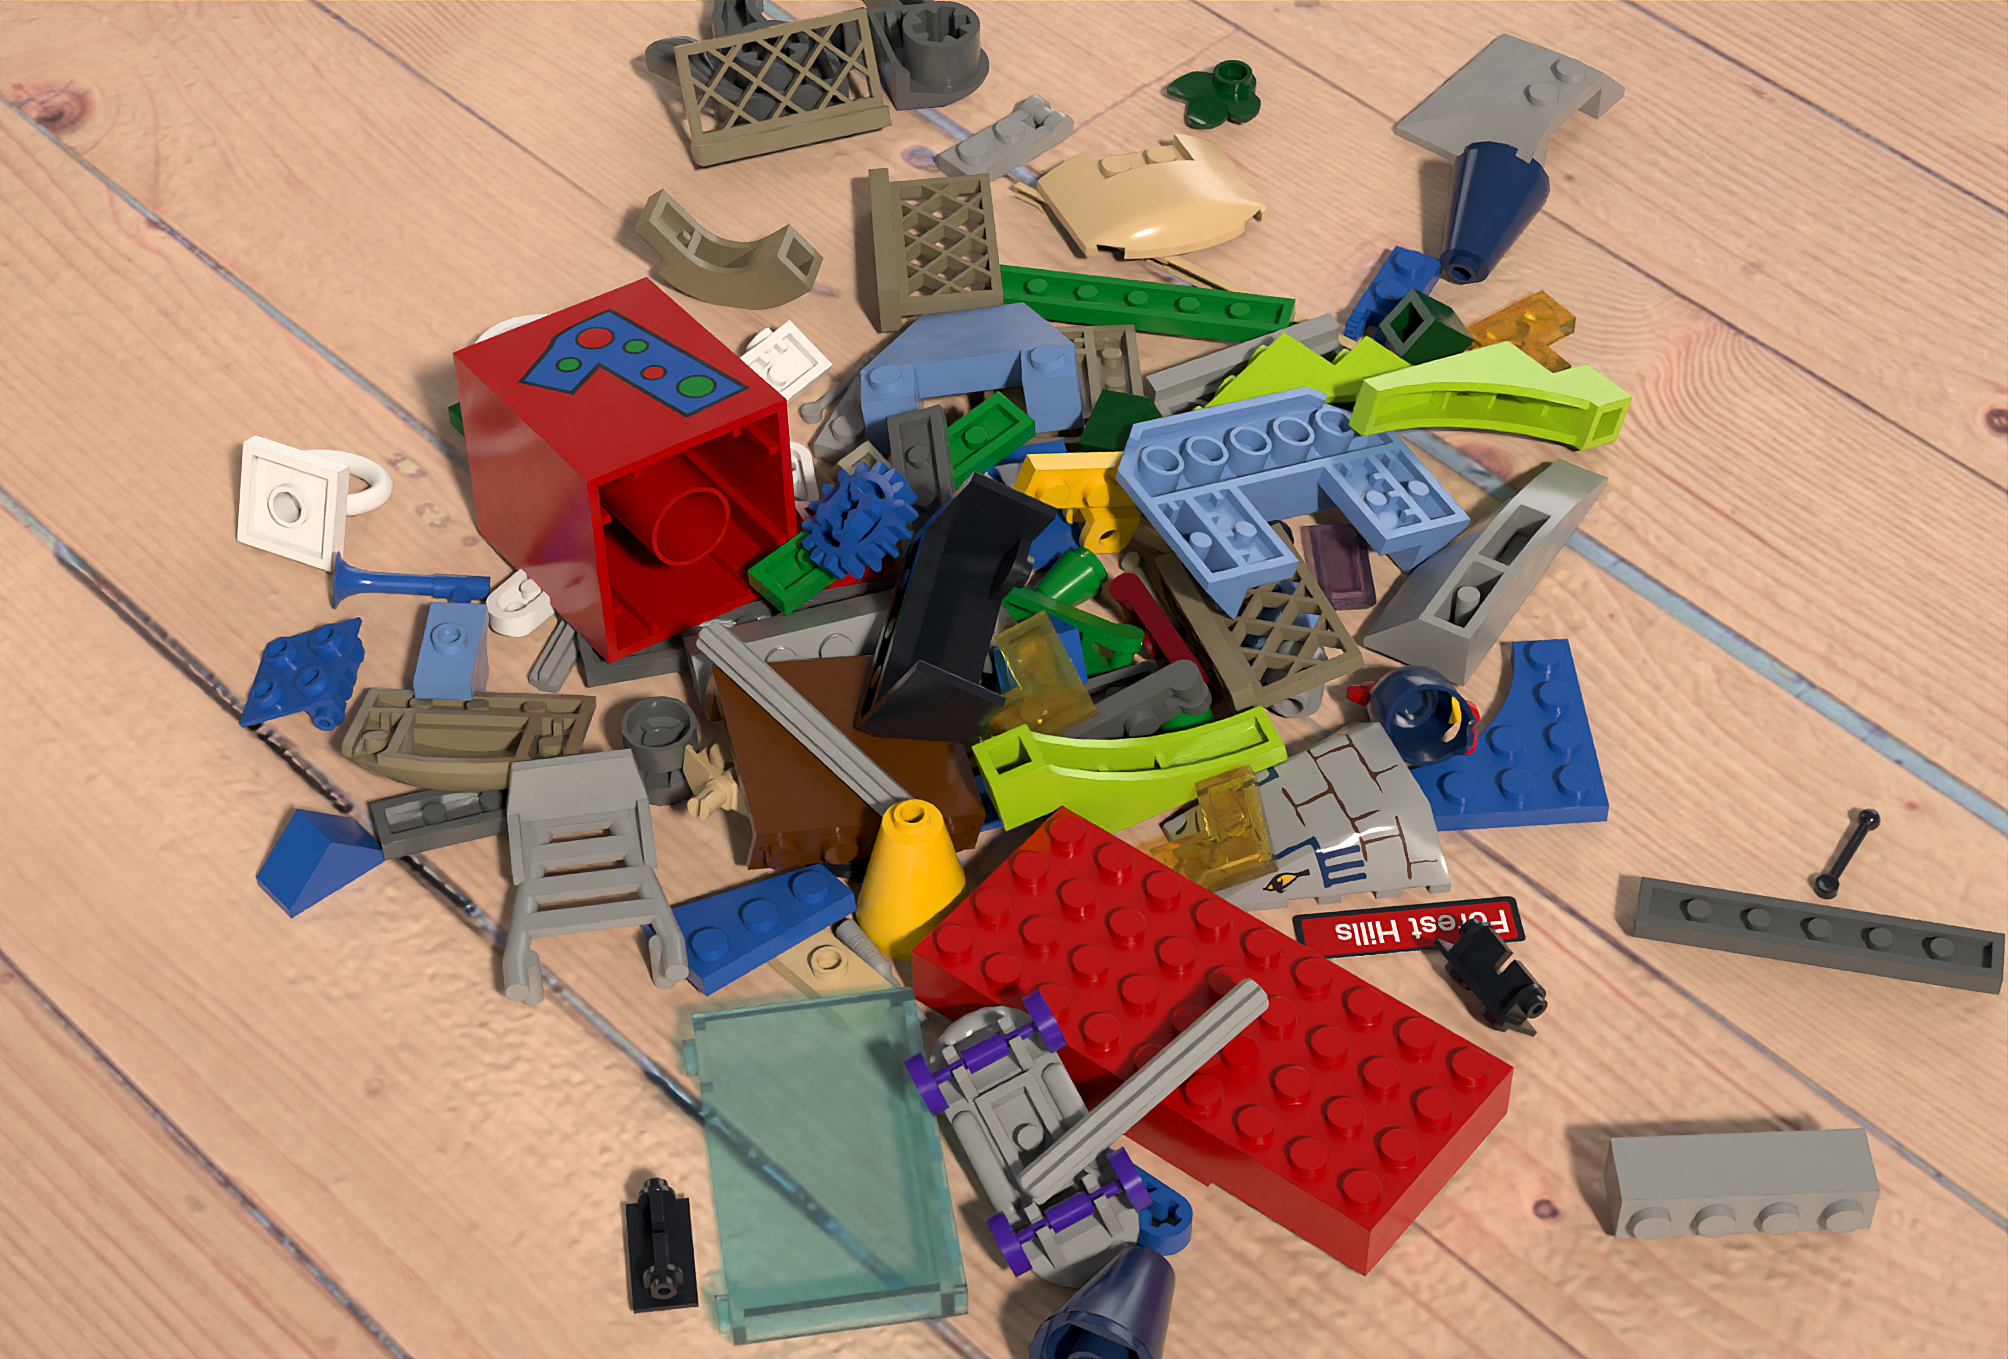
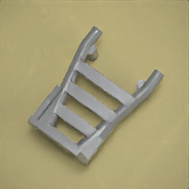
(576, 797)

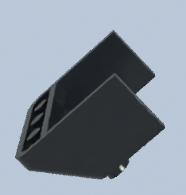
(946, 615)

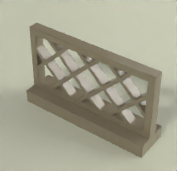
(793, 128)
(893, 220)
(1221, 649)

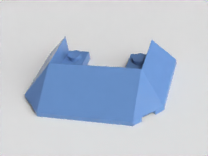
(1232, 467)

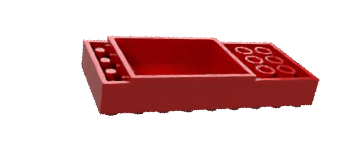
(1319, 1113)

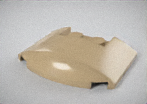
(1152, 199)

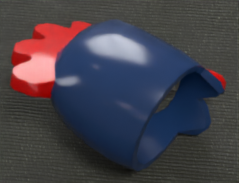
(1416, 711)

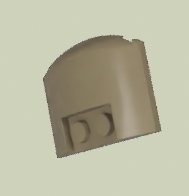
(1105, 360)
(463, 742)

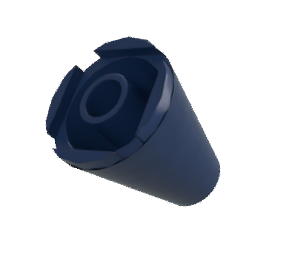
(1488, 208)
(1114, 1314)

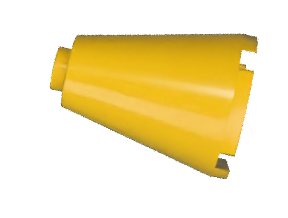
(909, 879)

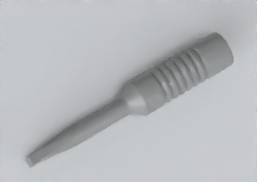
(858, 942)

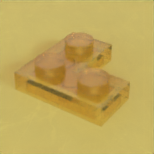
(1530, 327)
(1049, 687)
(1235, 835)

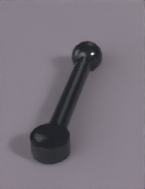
(1828, 884)

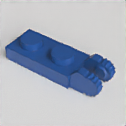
(1397, 276)

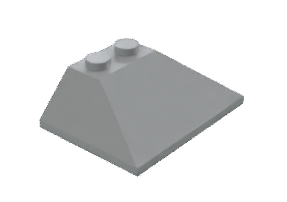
(1510, 97)

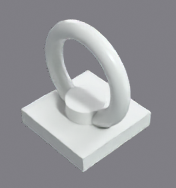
(300, 499)

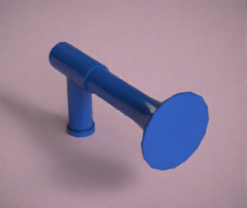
(457, 588)

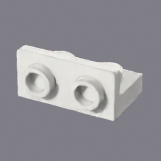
(786, 360)

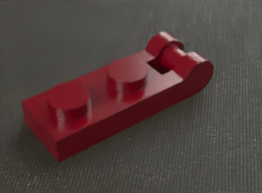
(1159, 634)

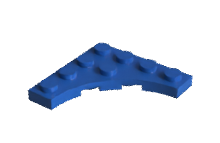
(1531, 760)

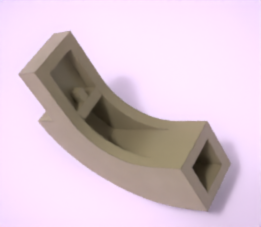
(723, 270)

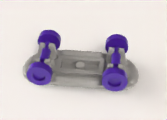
(1008, 1105)

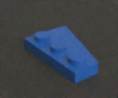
(756, 923)

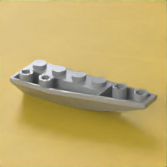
(1477, 582)

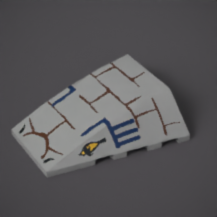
(1339, 825)

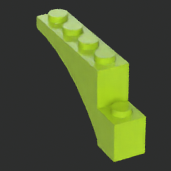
(1292, 366)
(1495, 391)
(1120, 778)

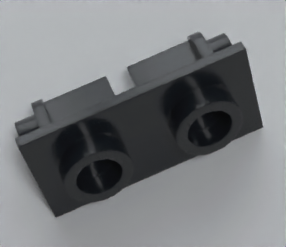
(1506, 995)
(661, 1250)

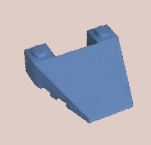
(972, 354)

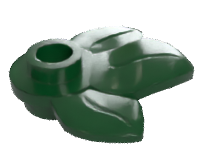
(1218, 94)

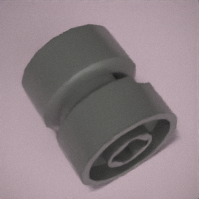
(657, 735)

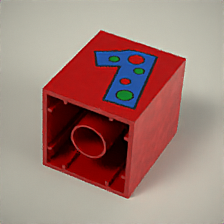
(626, 465)

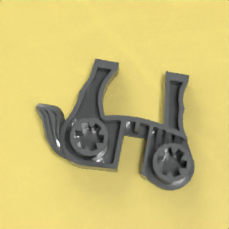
(921, 50)

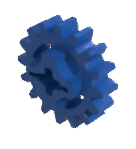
(860, 520)

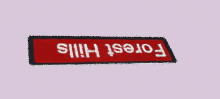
(1404, 927)

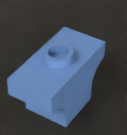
(453, 652)

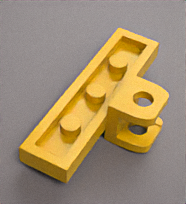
(1086, 493)

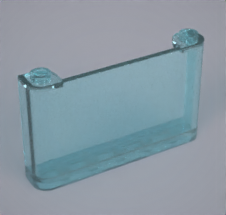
(824, 1168)

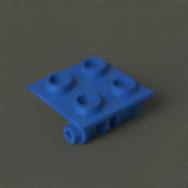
(307, 673)

